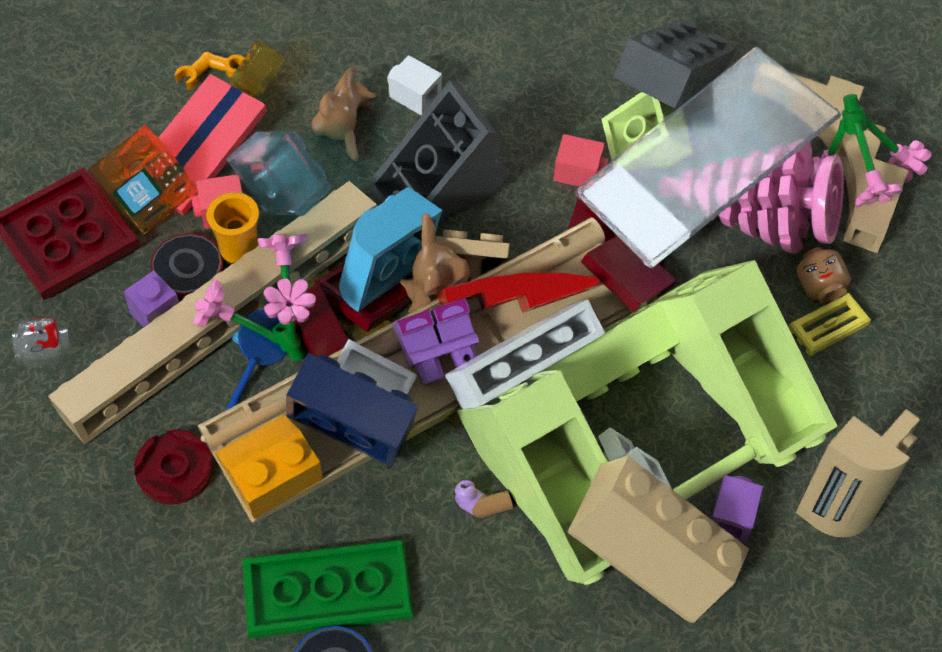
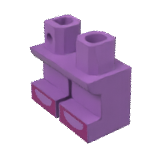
(436, 335)

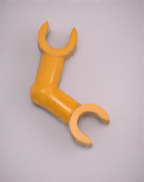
(207, 61)

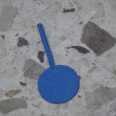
(256, 349)

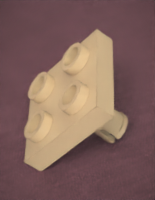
(474, 250)

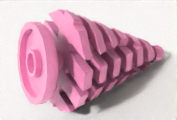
(787, 200)

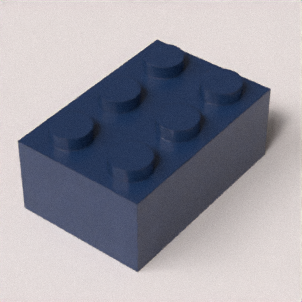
(351, 408)

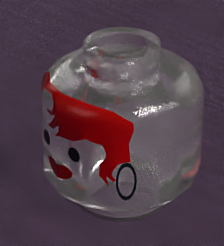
(39, 342)

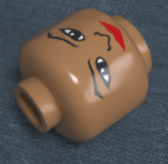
(823, 275)

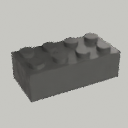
(673, 61)

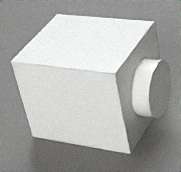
(414, 84)

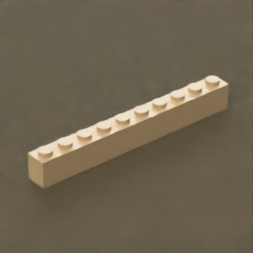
(172, 341)

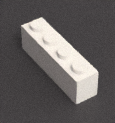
(524, 354)

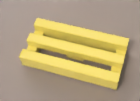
(813, 347)

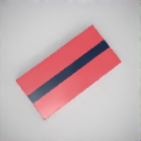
(211, 129)

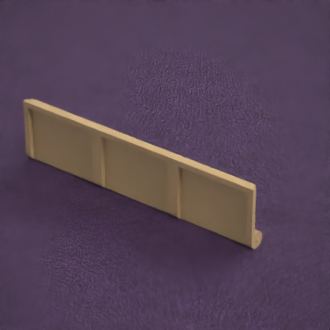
(436, 398)

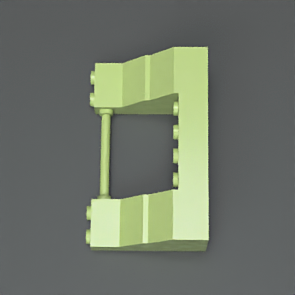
(719, 330)

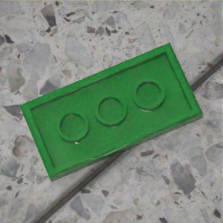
(326, 588)

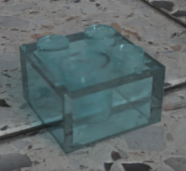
(280, 173)

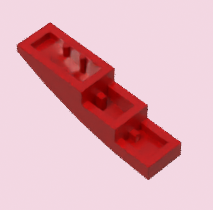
(530, 289)

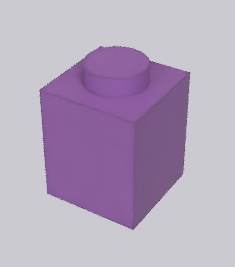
(149, 298)
(737, 506)

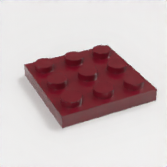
(65, 233)

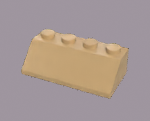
(657, 538)

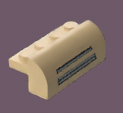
(857, 476)

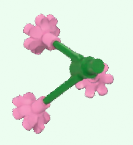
(910, 158)
(286, 302)

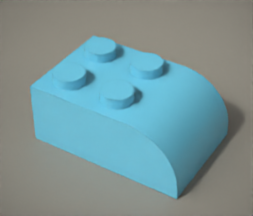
(384, 247)

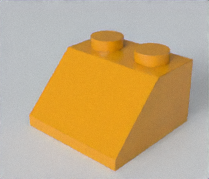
(270, 465)

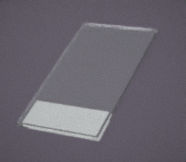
(706, 155)

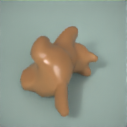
(339, 112)
(433, 268)

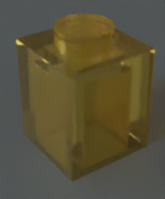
(257, 70)

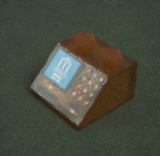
(143, 179)

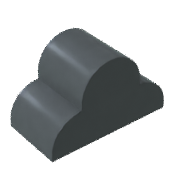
(446, 156)

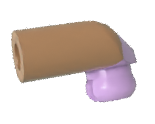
(480, 504)

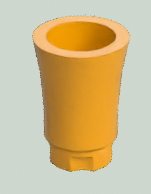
(234, 224)

